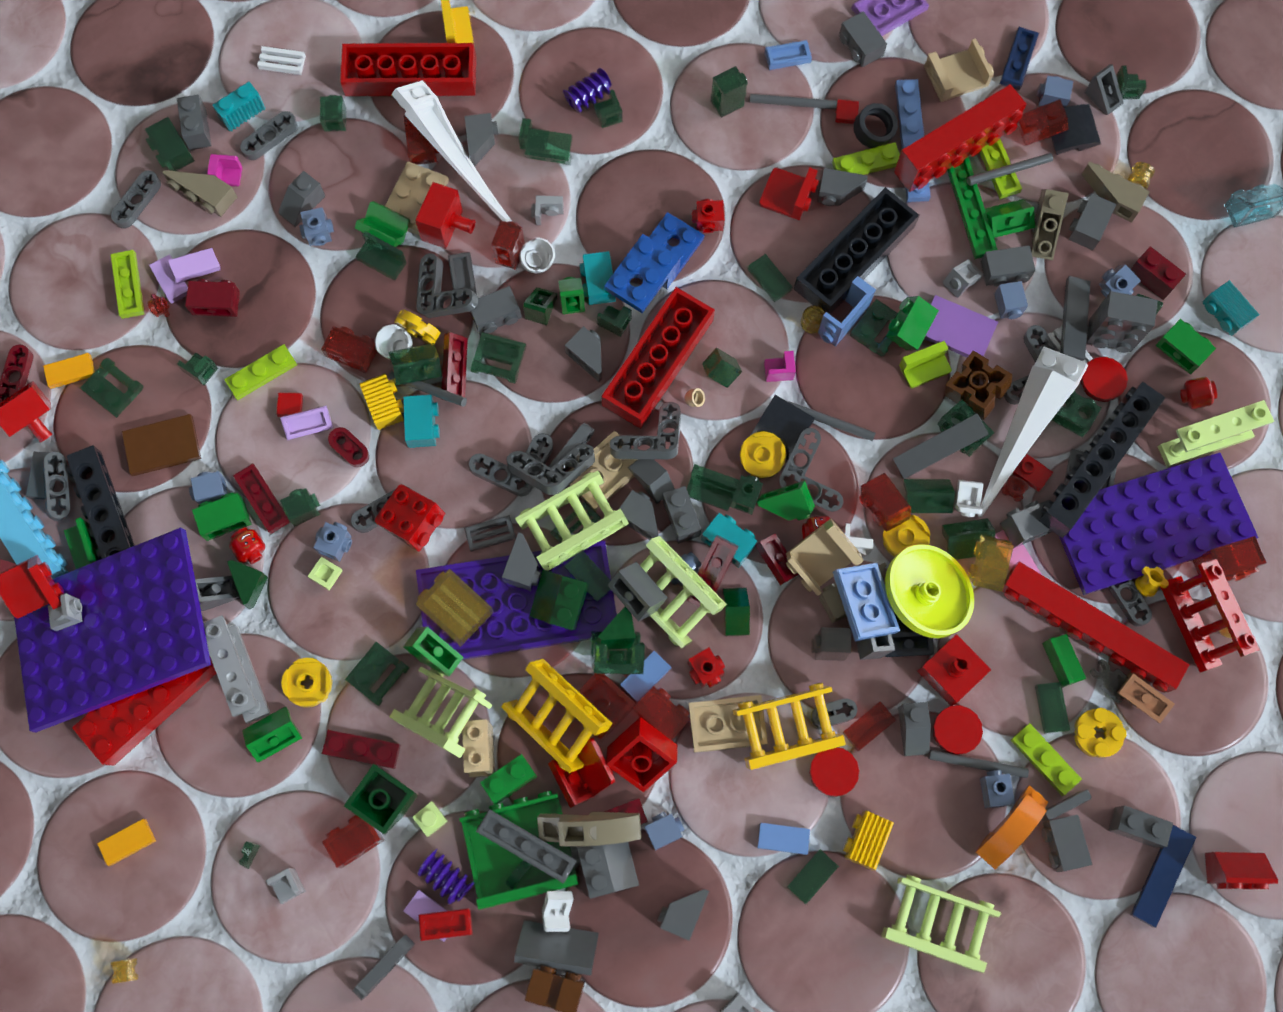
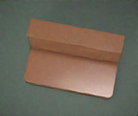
(1145, 698)

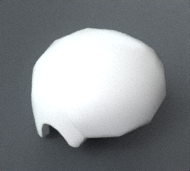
(537, 255)
(392, 338)

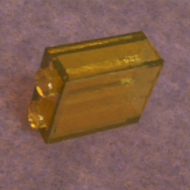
(454, 607)

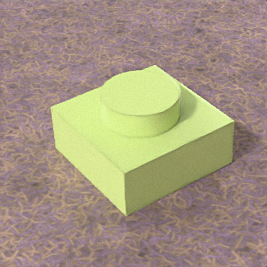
(325, 573)
(430, 819)

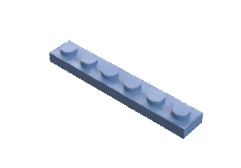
(910, 126)

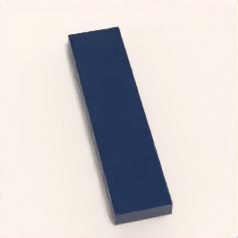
(1163, 877)

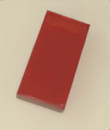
(869, 726)

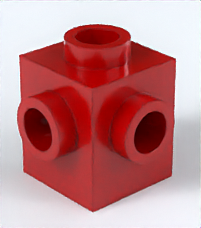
(709, 215)
(702, 660)

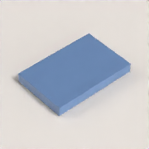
(866, 601)

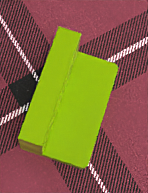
(925, 365)

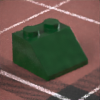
(559, 600)
(380, 800)

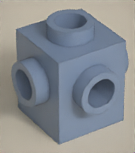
(316, 227)
(1119, 280)
(333, 541)

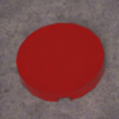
(1104, 379)
(957, 730)
(834, 772)

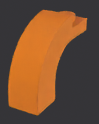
(1014, 828)

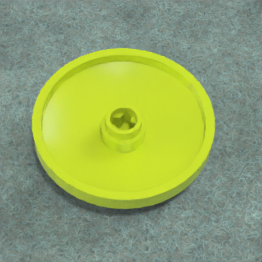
(929, 591)

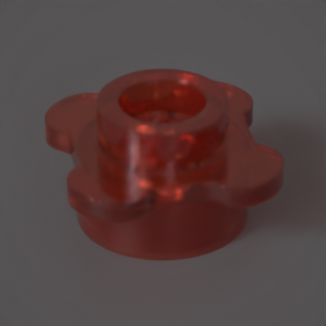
(158, 306)
(1021, 486)

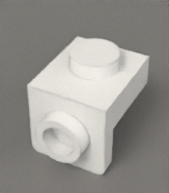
(969, 498)
(863, 545)
(557, 910)

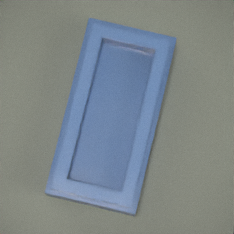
(788, 55)
(639, 684)
(783, 838)

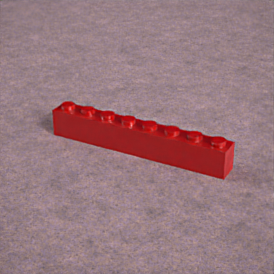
(1094, 627)

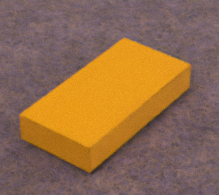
(69, 370)
(126, 842)

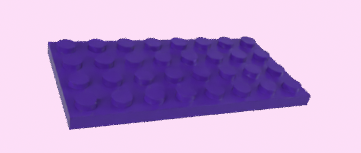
(1156, 523)
(510, 624)

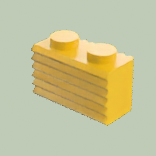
(382, 401)
(868, 839)

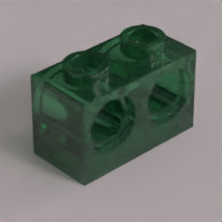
(962, 412)
(1069, 415)

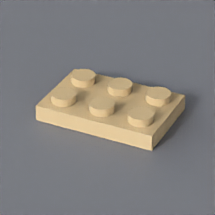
(411, 191)
(612, 470)
(718, 729)

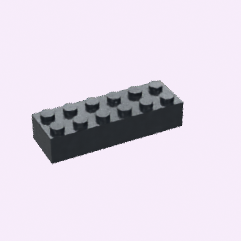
(856, 251)

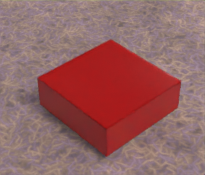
(846, 111)
(289, 403)

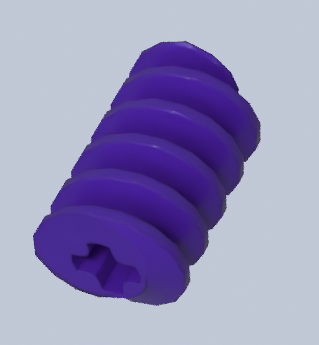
(588, 89)
(444, 878)

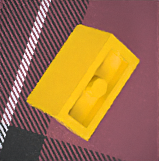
(456, 23)

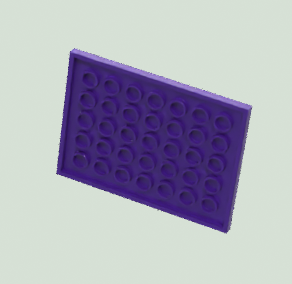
(134, 632)

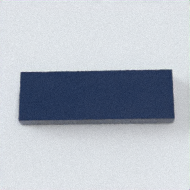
(1019, 58)

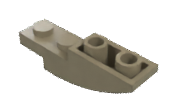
(590, 829)

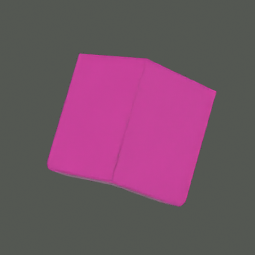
(225, 168)
(780, 368)

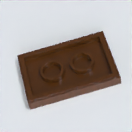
(161, 445)

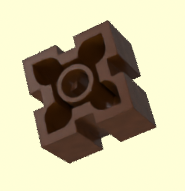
(975, 372)
(555, 990)

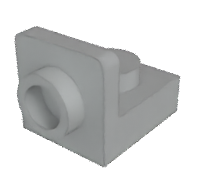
(547, 205)
(962, 277)
(67, 614)

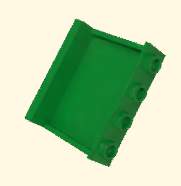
(493, 864)

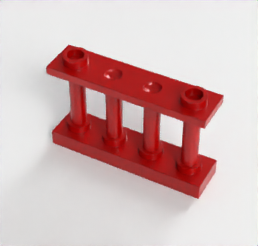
(1191, 624)

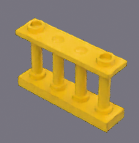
(575, 704)
(805, 746)

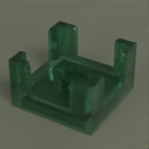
(616, 661)

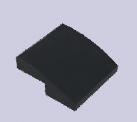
(1081, 130)
(785, 422)
(910, 643)

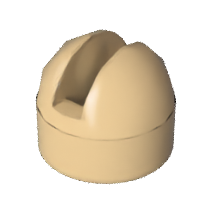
(695, 397)

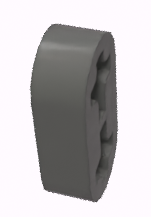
(836, 718)

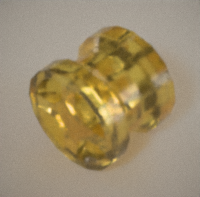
(1141, 174)
(813, 313)
(124, 971)

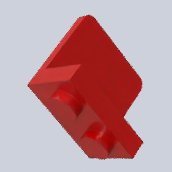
(789, 192)
(410, 517)
(29, 587)
(588, 780)

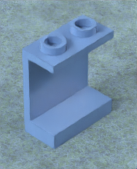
(860, 298)

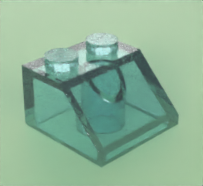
(1255, 204)

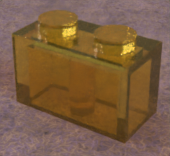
(990, 563)

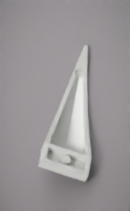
(430, 119)
(1045, 392)

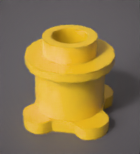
(1151, 581)

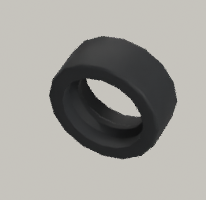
(879, 111)

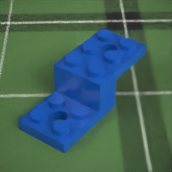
(654, 262)

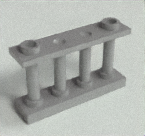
(235, 670)

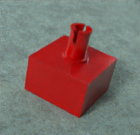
(441, 216)
(24, 410)
(954, 670)
(641, 754)

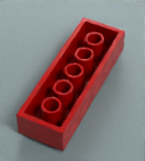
(383, 67)
(960, 138)
(658, 357)
(122, 725)

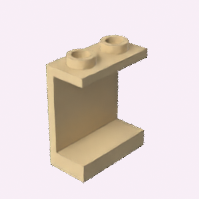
(959, 72)
(821, 555)
(478, 748)

